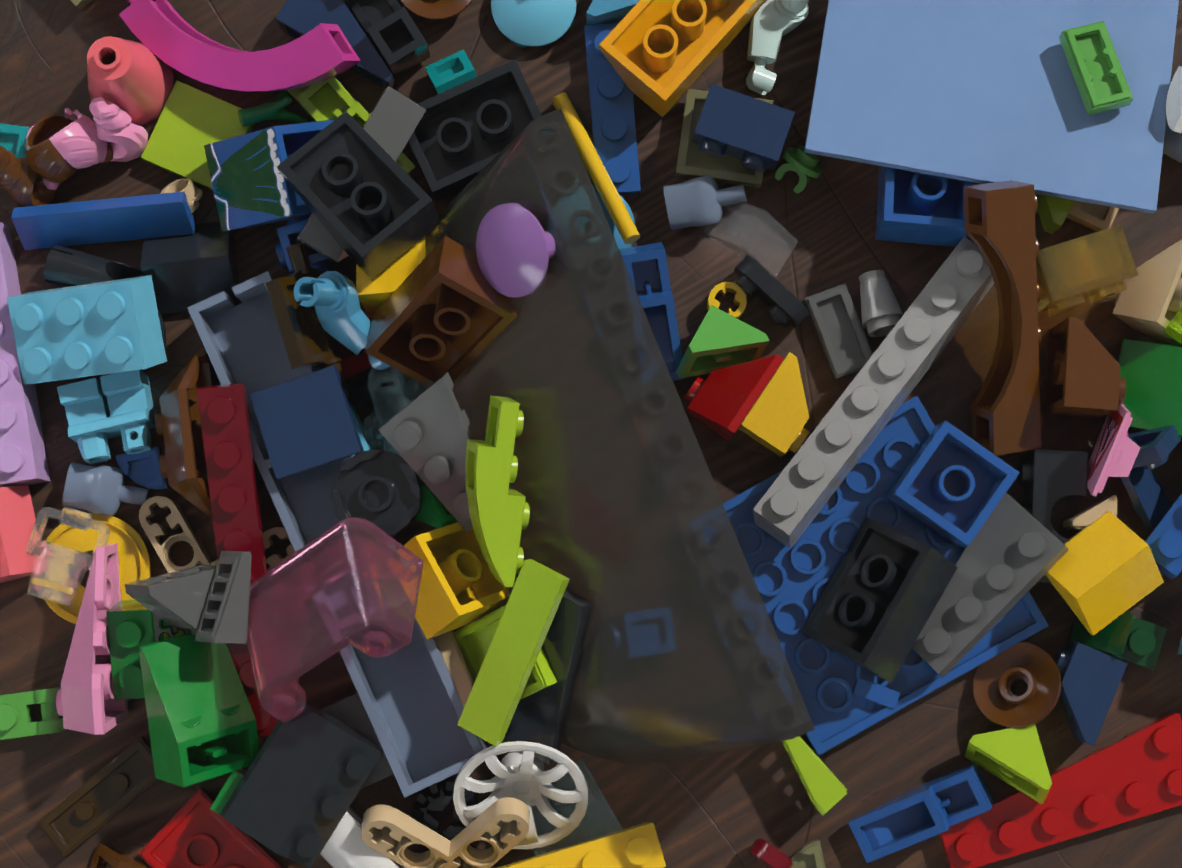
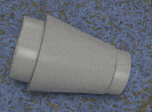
(878, 304)

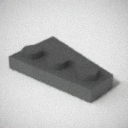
(433, 441)

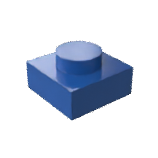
(875, 694)

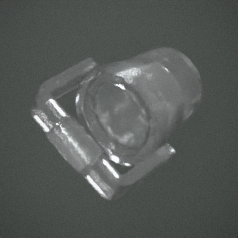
(57, 568)

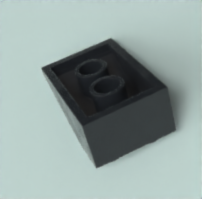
(360, 194)

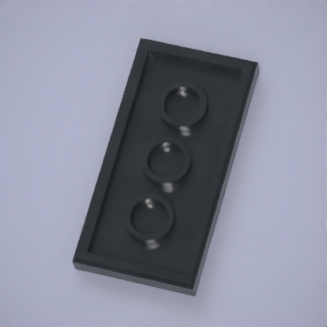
(544, 714)

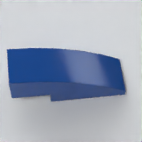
(651, 281)
(922, 812)

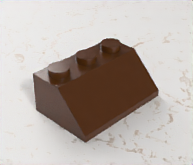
(439, 316)

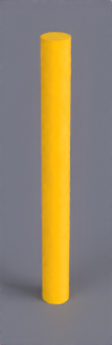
(597, 171)

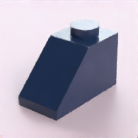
(1087, 688)

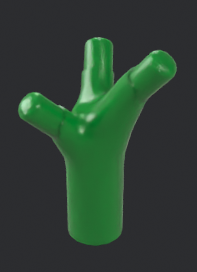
(269, 111)

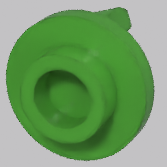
(802, 163)

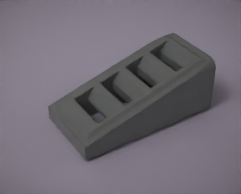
(227, 602)

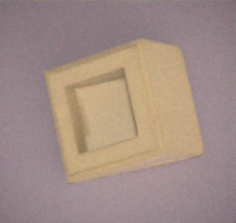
(1091, 513)

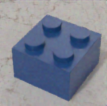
(919, 208)
(953, 484)

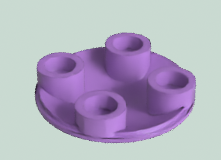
(513, 250)

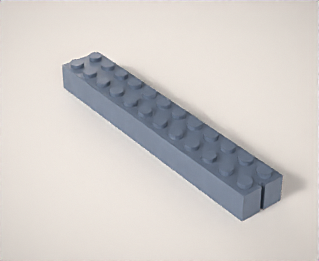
(403, 693)

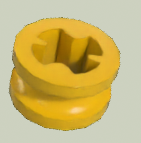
(739, 299)

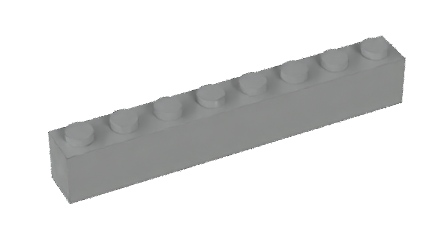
(874, 395)

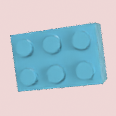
(87, 330)

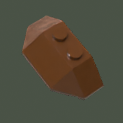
(182, 431)

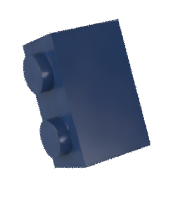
(742, 128)

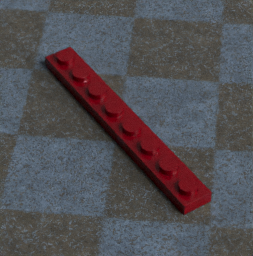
(234, 504)

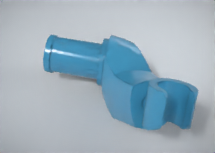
(337, 310)

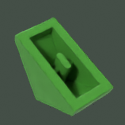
(721, 344)

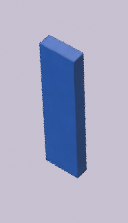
(104, 220)

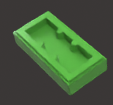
(1096, 68)

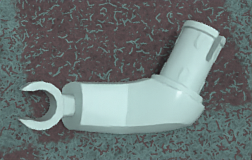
(767, 28)

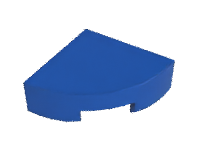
(144, 468)

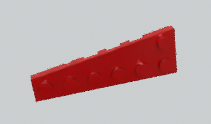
(1097, 792)

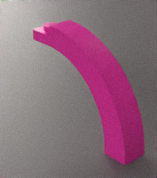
(296, 65)

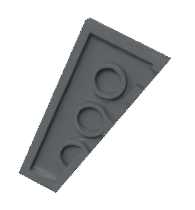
(991, 577)

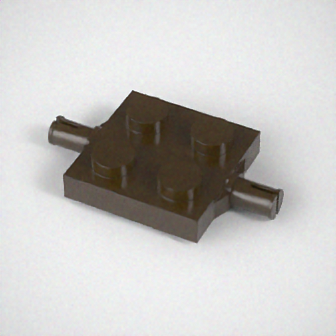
(299, 325)

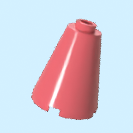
(129, 77)

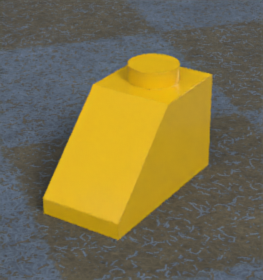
(780, 411)

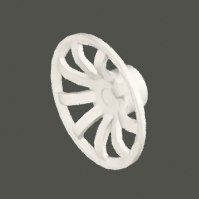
(523, 777)

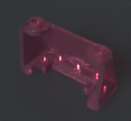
(332, 593)

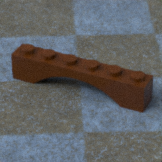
(1003, 228)

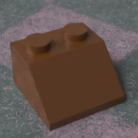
(1081, 374)

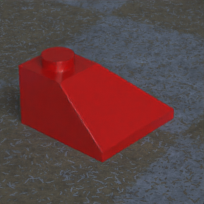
(730, 394)

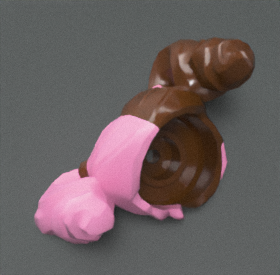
(68, 143)

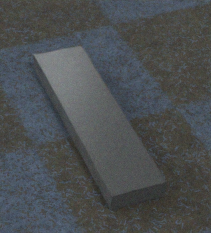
(391, 127)

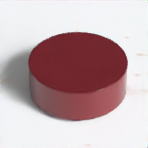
(769, 855)

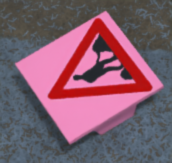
(1113, 451)

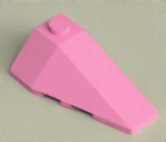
(87, 680)

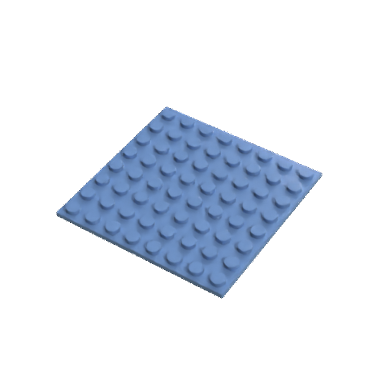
(991, 96)

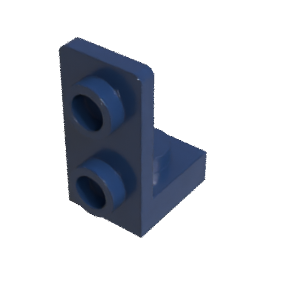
(1142, 483)

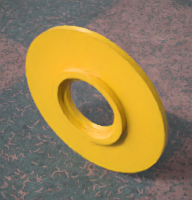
(132, 554)

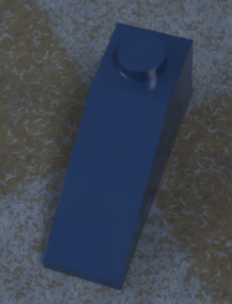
(301, 16)

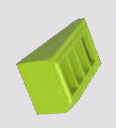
(818, 780)

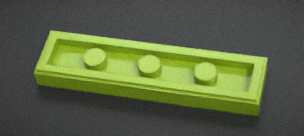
(513, 651)

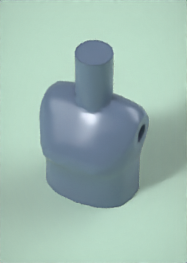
(699, 202)
(99, 489)

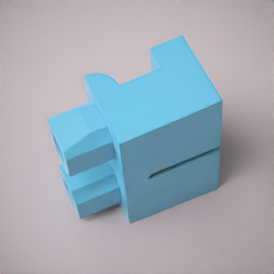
(107, 410)

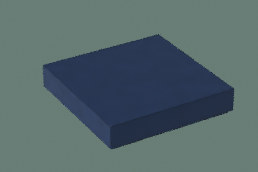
(306, 422)

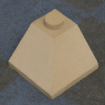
(1153, 295)

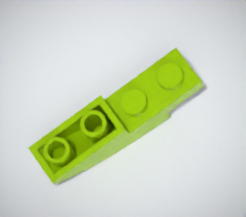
(494, 508)

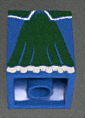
(246, 175)

